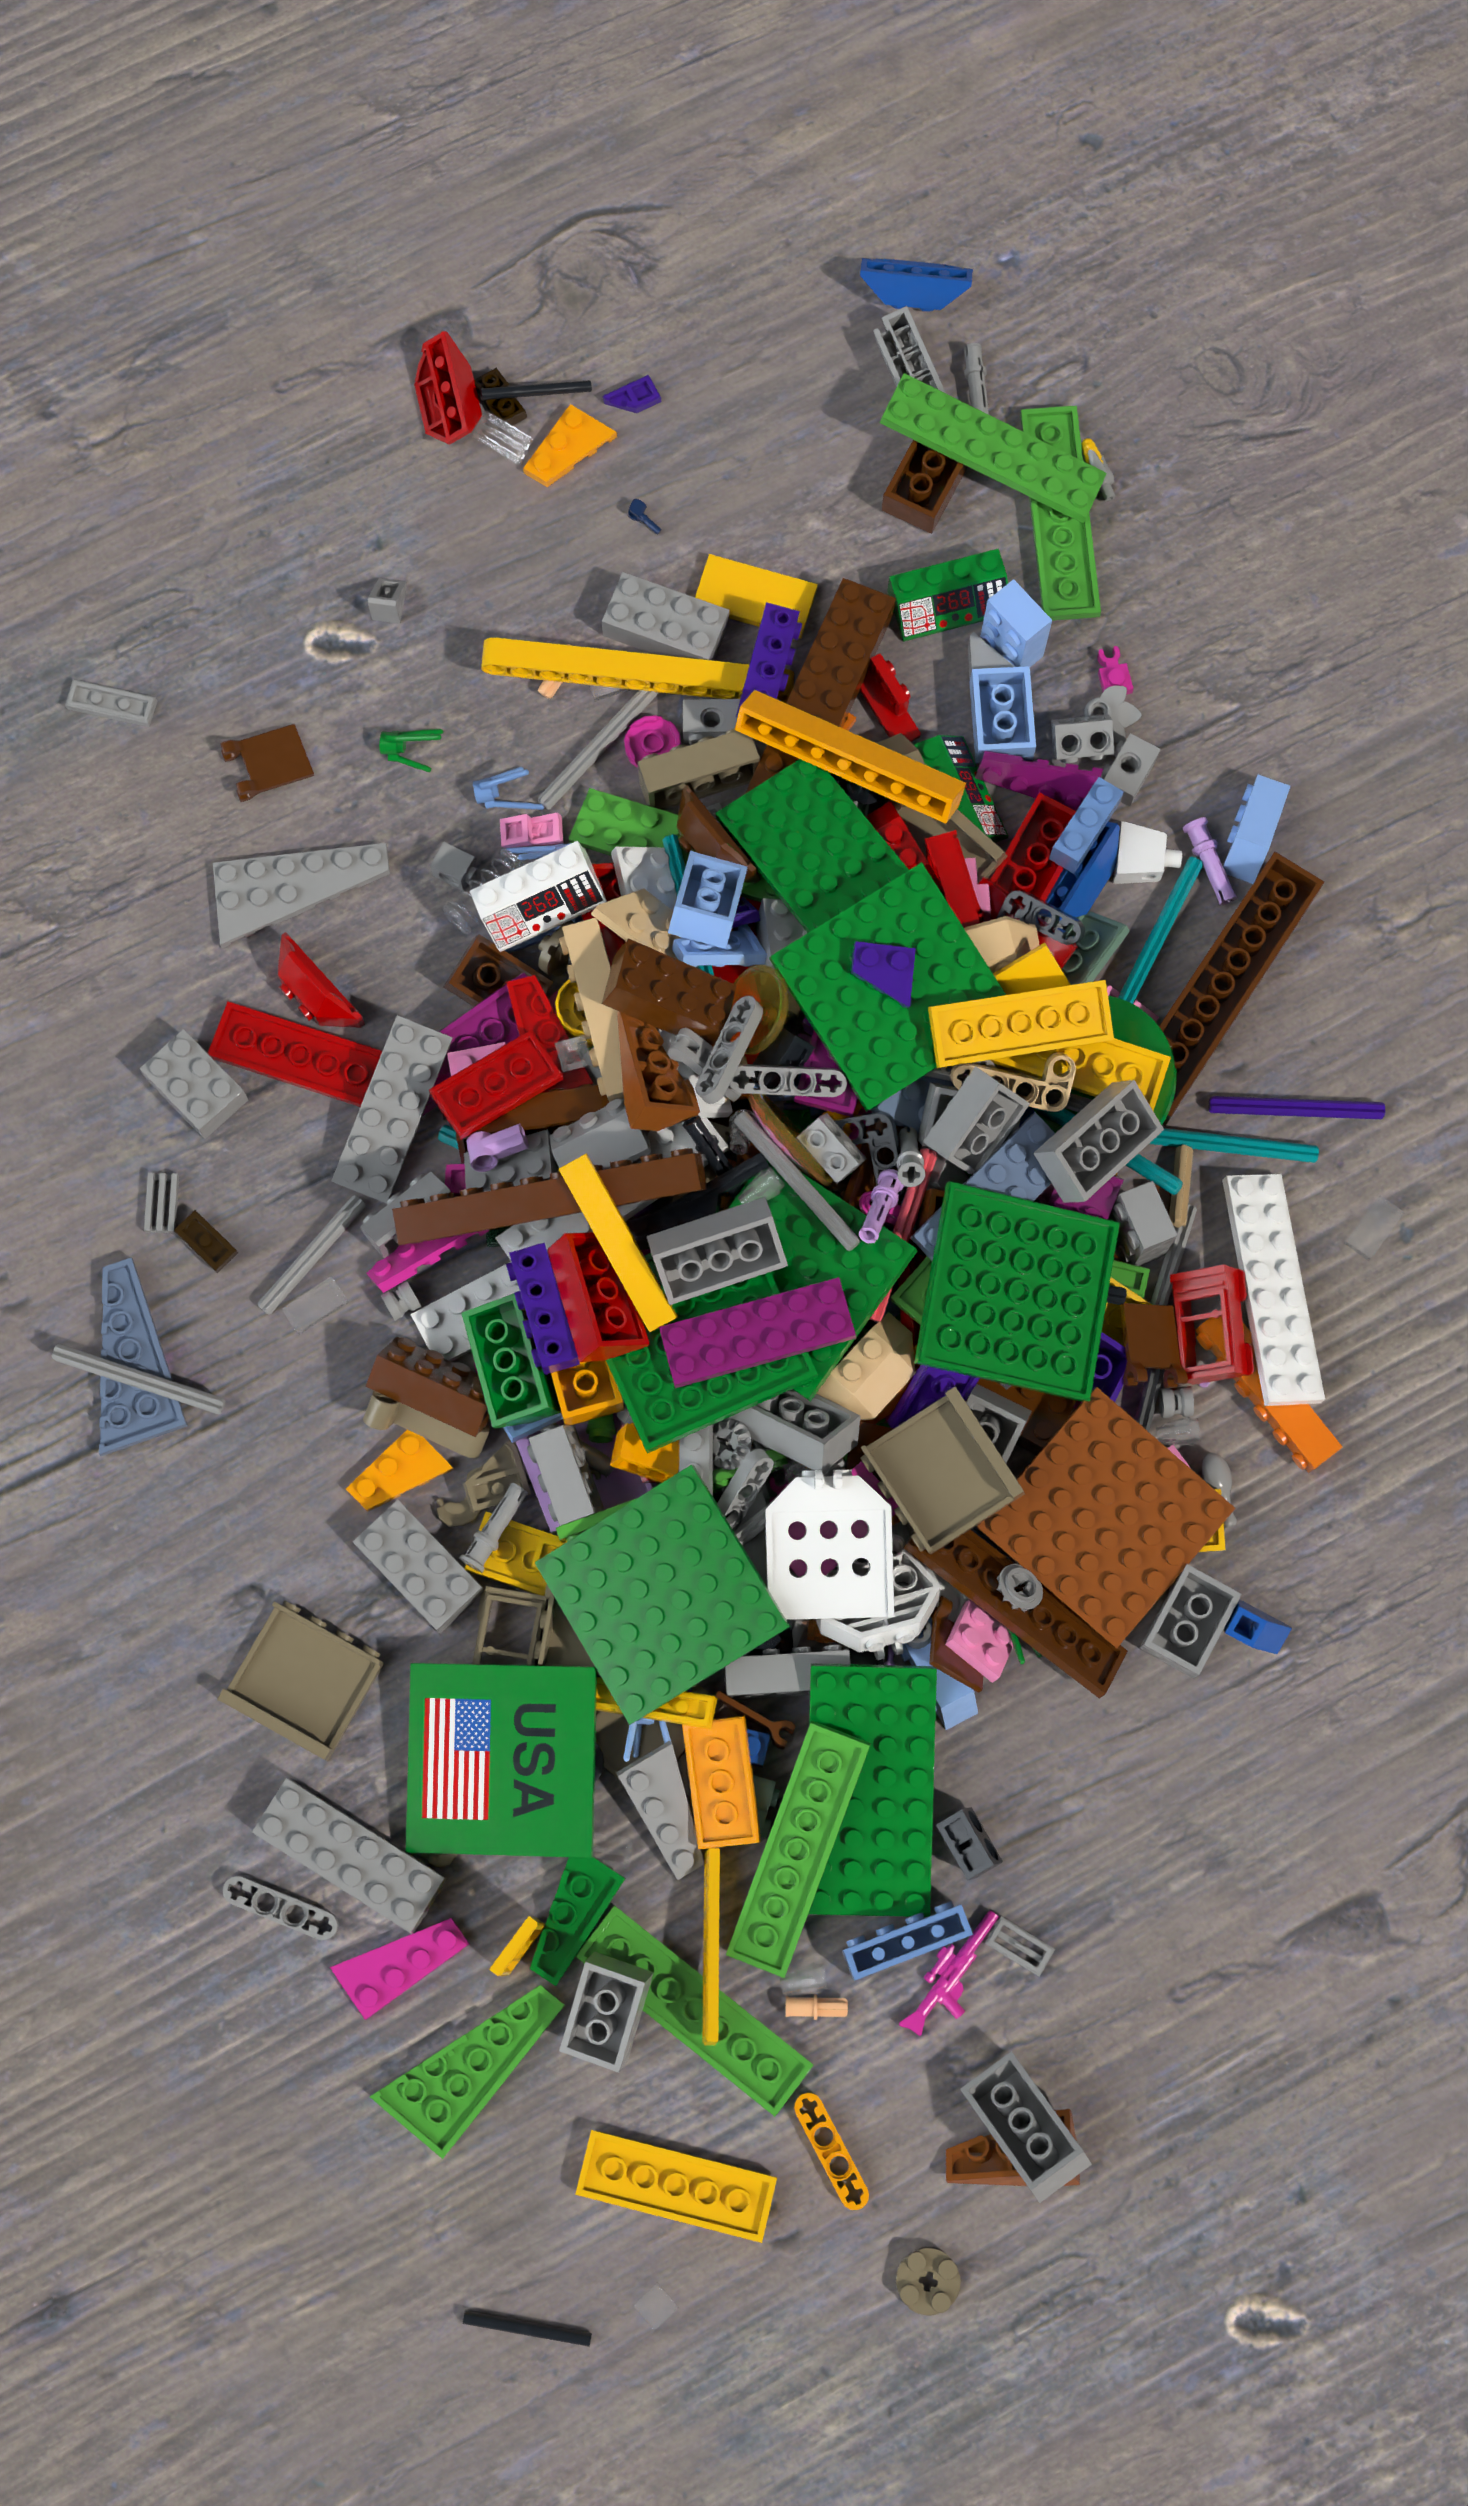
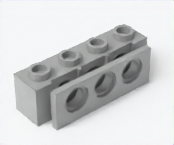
(910, 349)

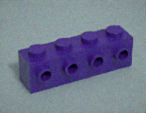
(772, 652)
(544, 1309)

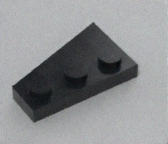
(672, 1217)

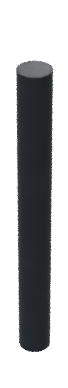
(535, 390)
(527, 2328)

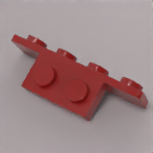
(888, 699)

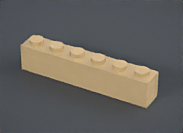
(591, 972)

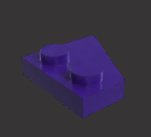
(885, 968)

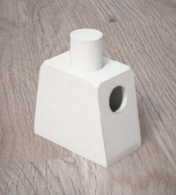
(1143, 855)

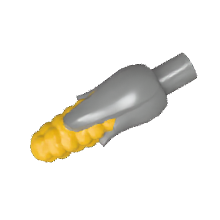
(1094, 458)

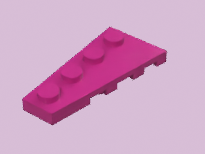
(406, 1258)
(392, 1969)

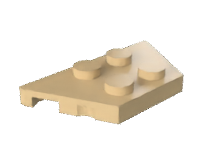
(639, 918)

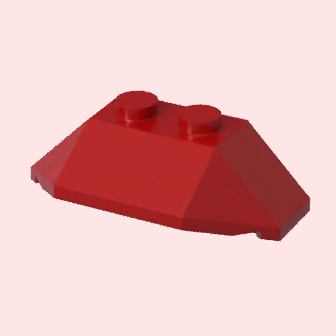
(446, 390)
(898, 837)
(312, 989)

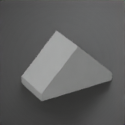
(387, 600)
(983, 656)

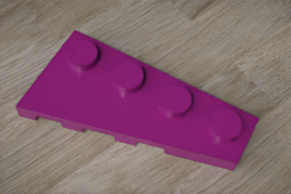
(1062, 784)

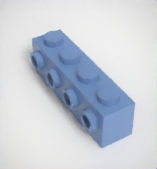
(904, 1943)

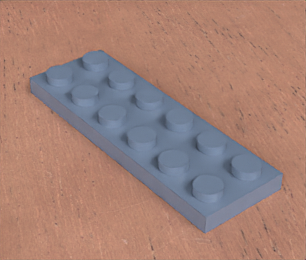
(1007, 1171)

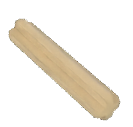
(1180, 1201)

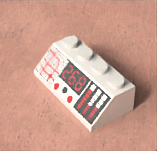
(538, 896)

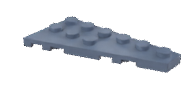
(131, 1340)

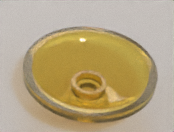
(771, 992)

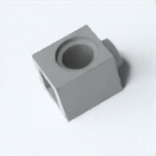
(454, 866)

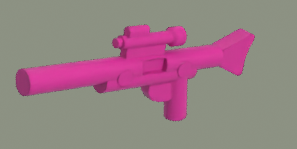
(951, 1969)

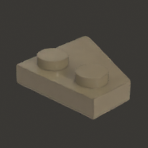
(493, 1478)

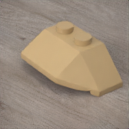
(1003, 940)
(873, 1370)

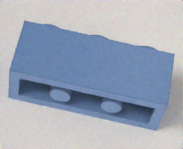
(1086, 825)

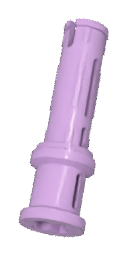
(1205, 849)
(883, 1198)

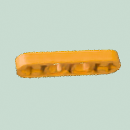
(833, 2149)

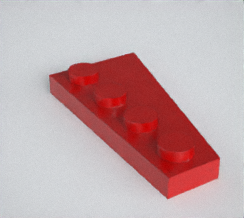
(536, 1013)

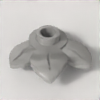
(1113, 704)

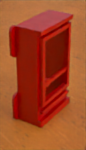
(950, 868)
(1205, 1283)

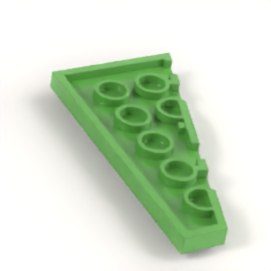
(456, 2083)

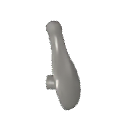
(1218, 1476)

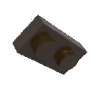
(206, 1241)

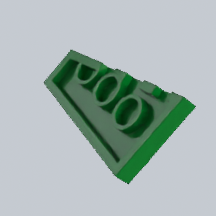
(578, 1905)

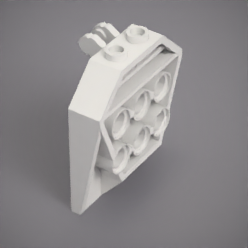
(844, 1595)
(911, 1604)

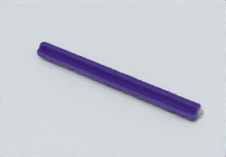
(1296, 1107)

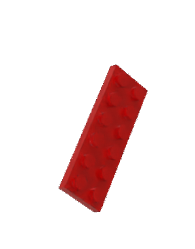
(294, 1054)

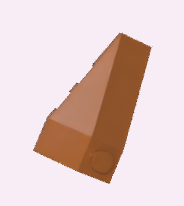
(651, 1083)
(985, 2163)

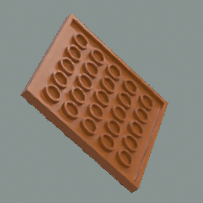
(1107, 1517)

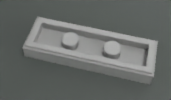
(111, 703)

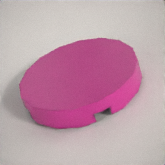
(650, 736)

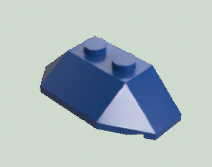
(915, 283)
(1078, 891)

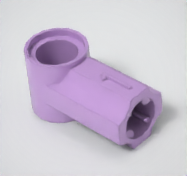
(488, 1148)

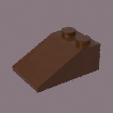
(486, 970)

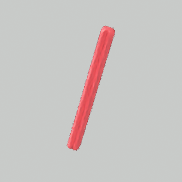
(908, 1215)

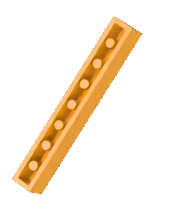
(850, 756)

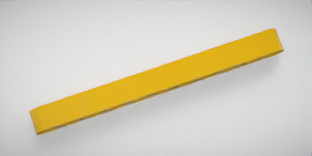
(618, 669)

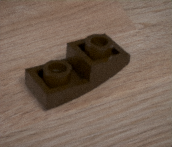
(507, 408)

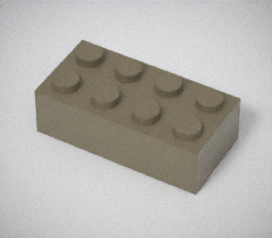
(705, 767)

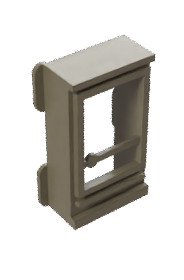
(514, 1597)

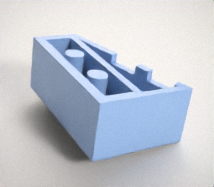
(1255, 828)
(953, 1699)

